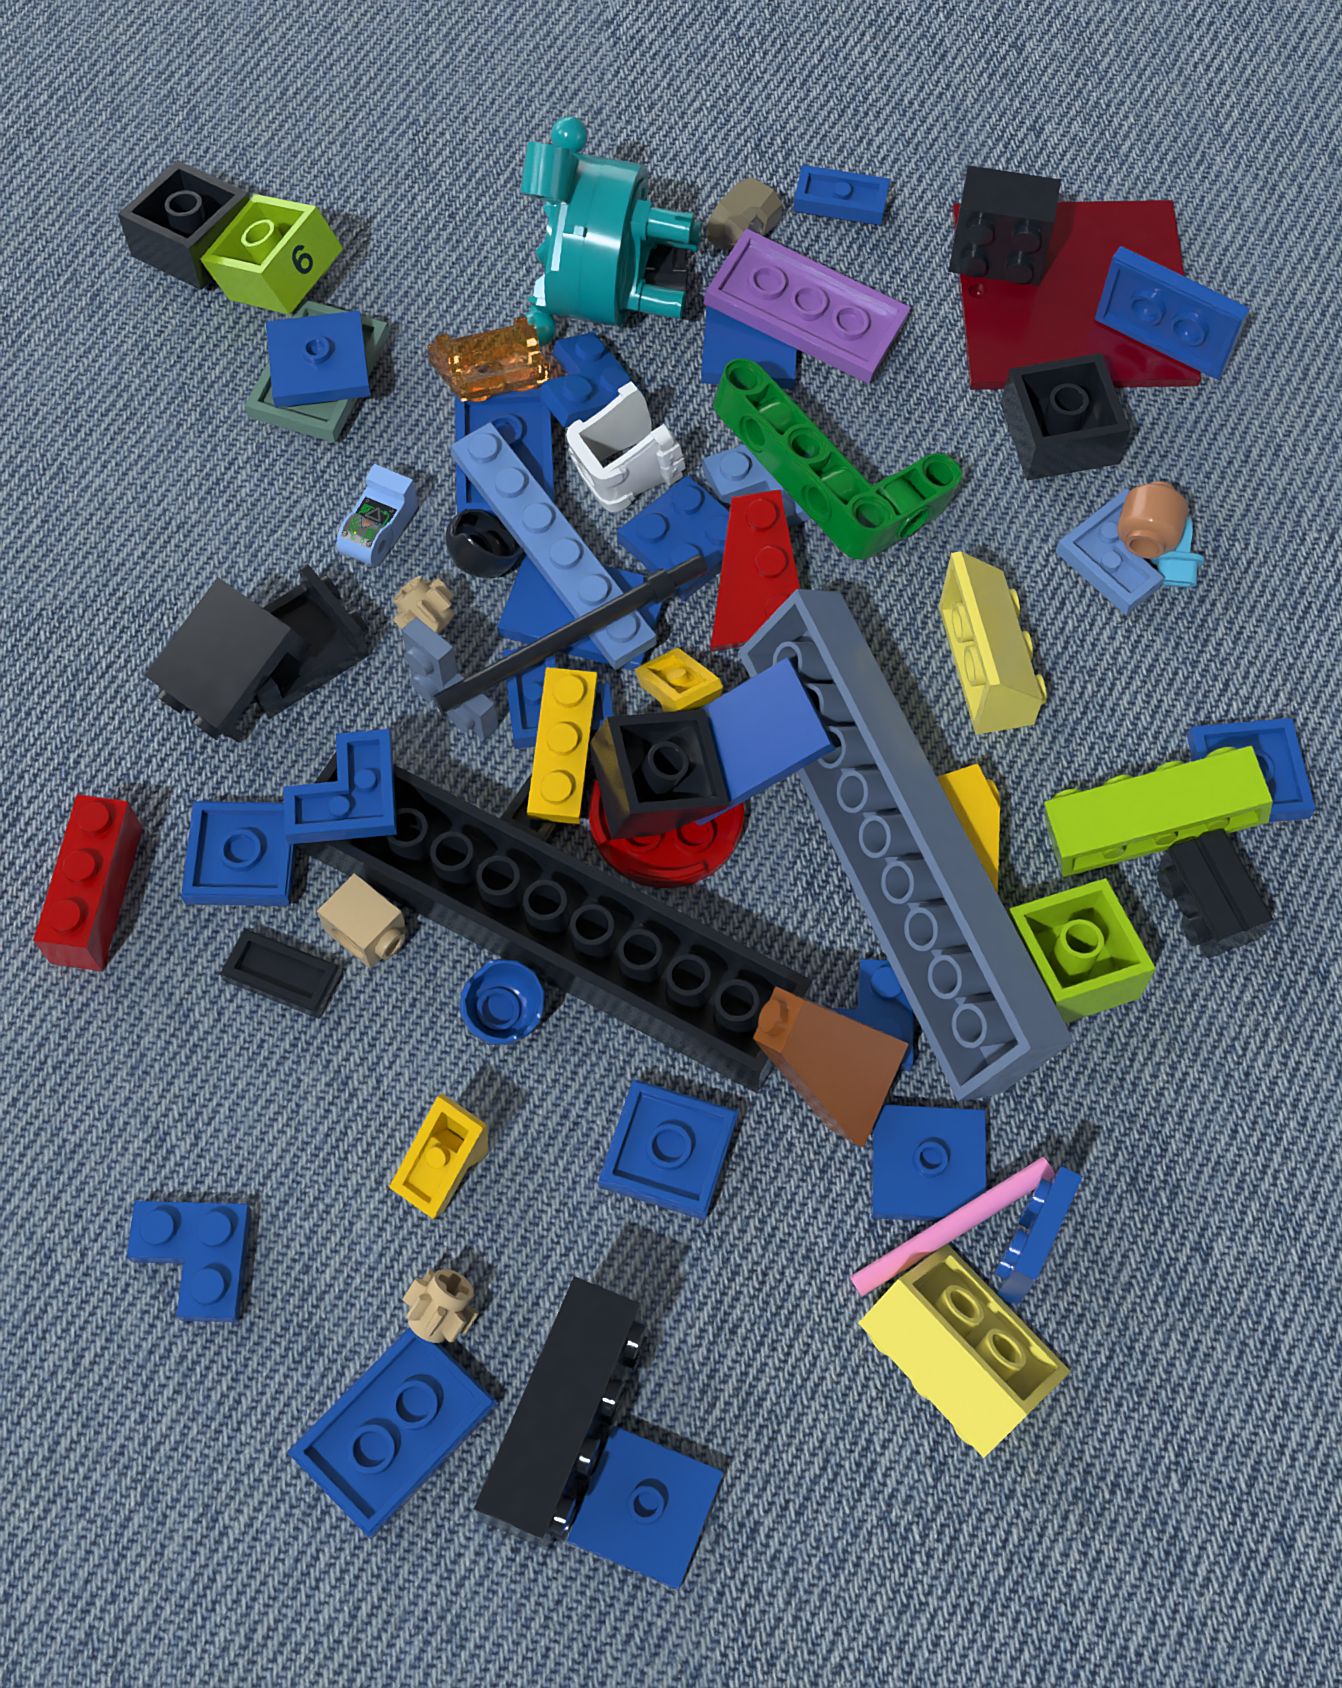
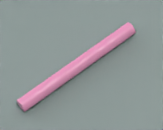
(951, 1226)

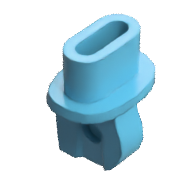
(1180, 565)

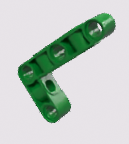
(820, 478)

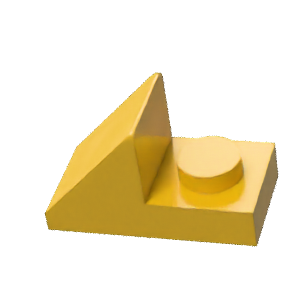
(679, 682)
(440, 1156)

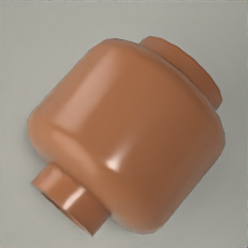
(1152, 519)

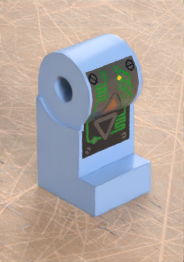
(378, 516)

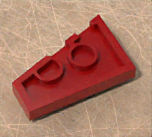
(755, 569)

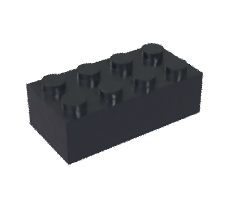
(560, 1415)

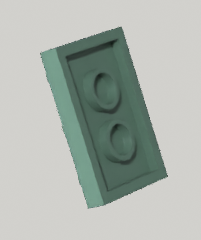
(319, 419)

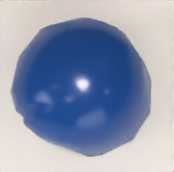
(502, 1002)

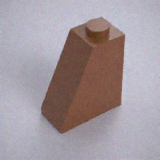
(830, 1061)

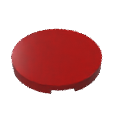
(670, 858)

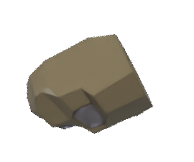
(745, 206)

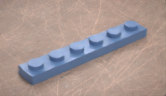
(549, 540)

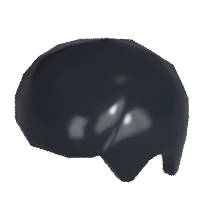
(480, 544)

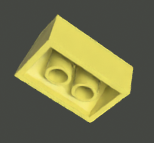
(989, 646)
(963, 1348)

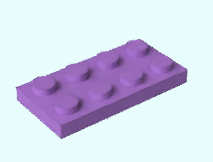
(806, 305)

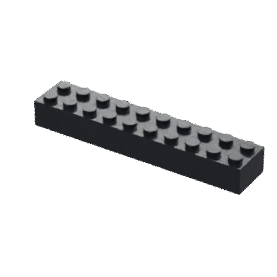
(569, 925)

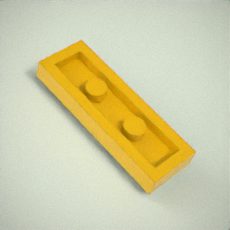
(562, 745)

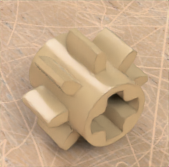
(425, 601)
(440, 1306)

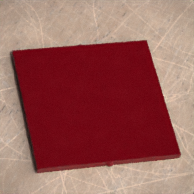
(1032, 324)

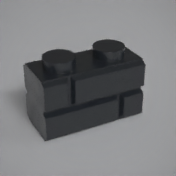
(1213, 894)

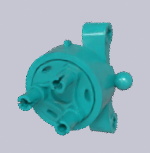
(597, 235)

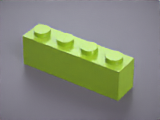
(1157, 810)

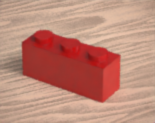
(88, 883)

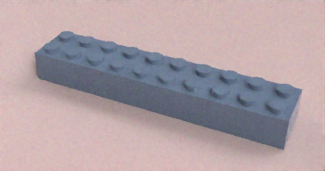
(911, 858)

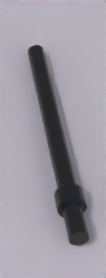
(655, 587)

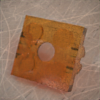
(507, 350)

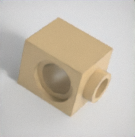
(363, 922)

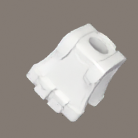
(616, 427)

